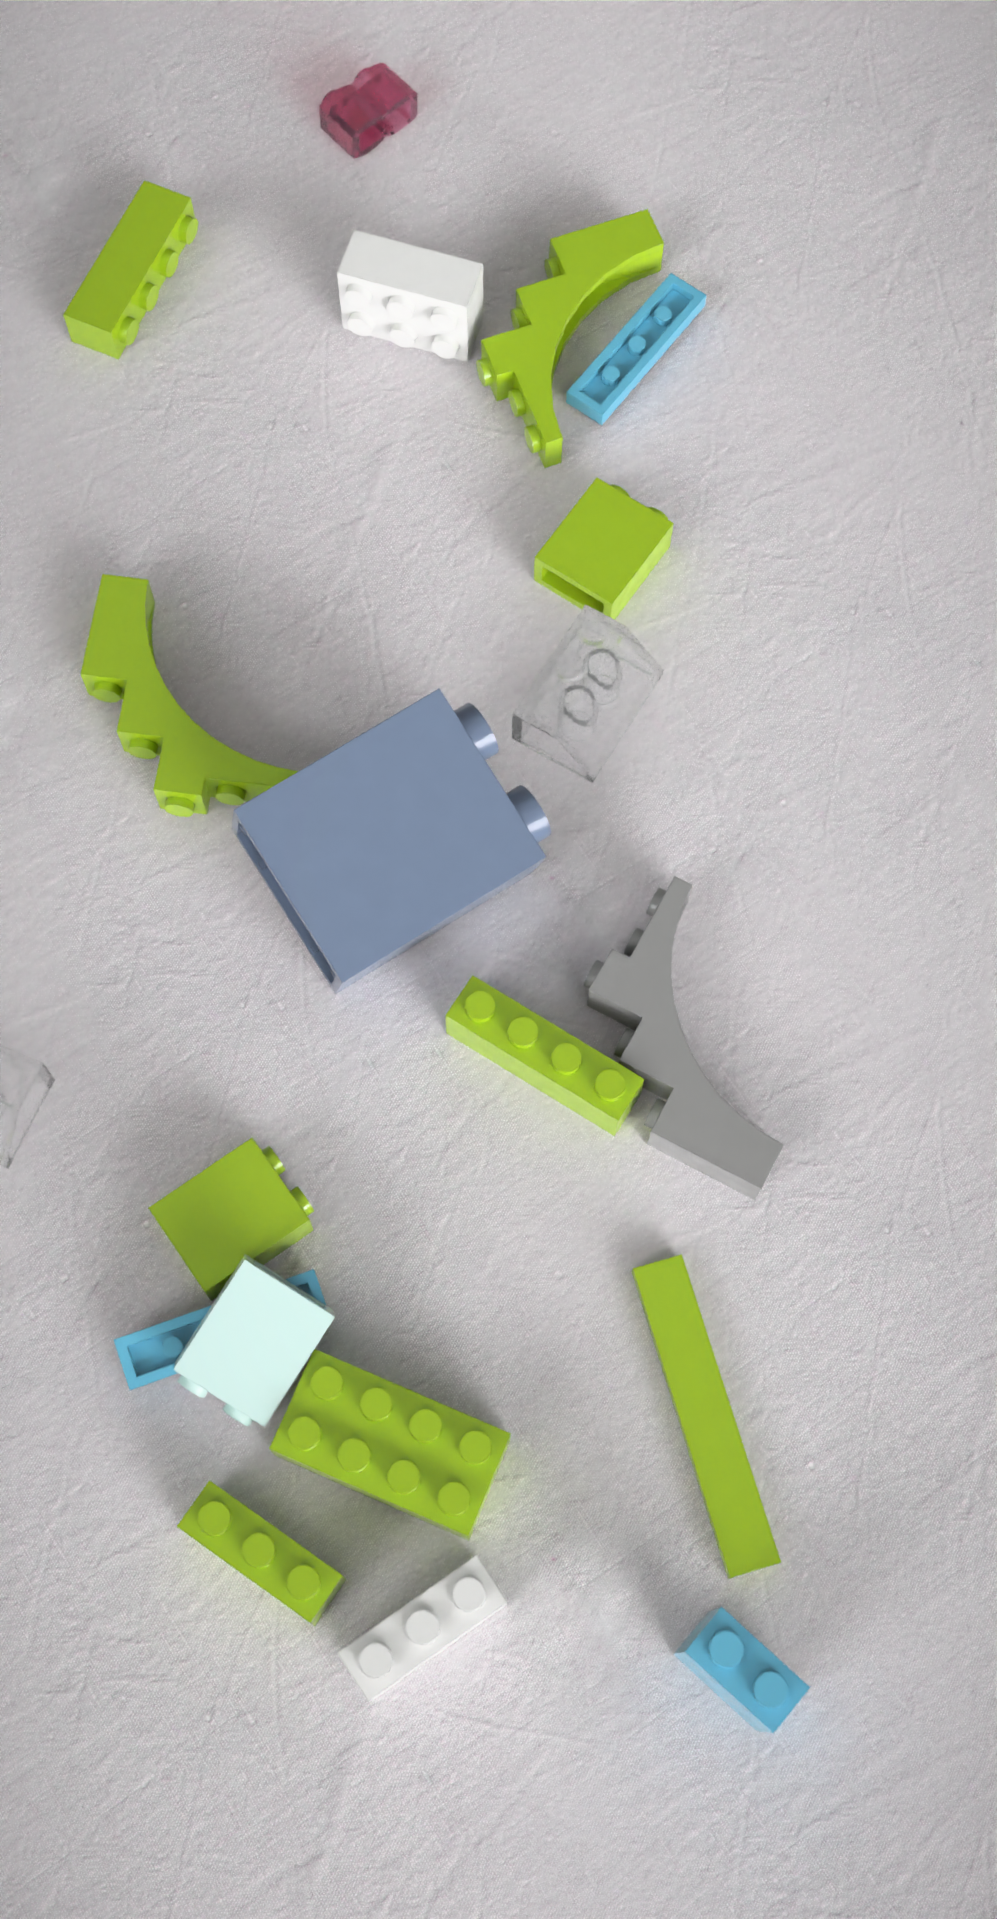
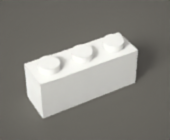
(422, 1628)

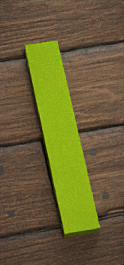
(705, 1417)

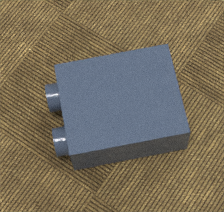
(391, 837)

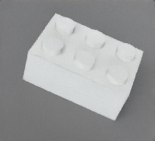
(411, 295)

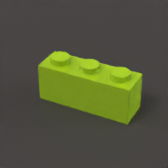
(262, 1553)

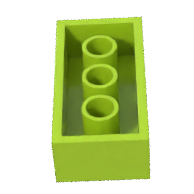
(391, 1444)

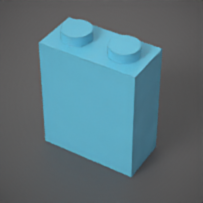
(741, 1671)

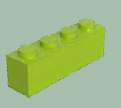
(131, 270)
(543, 1055)

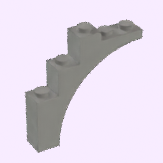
(696, 1120)

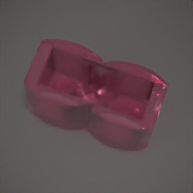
(368, 110)

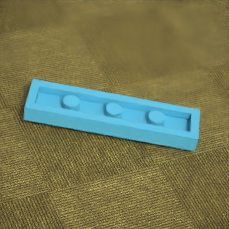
(636, 349)
(153, 1351)

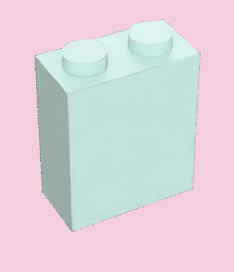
(253, 1342)

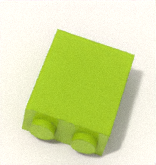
(603, 549)
(232, 1212)

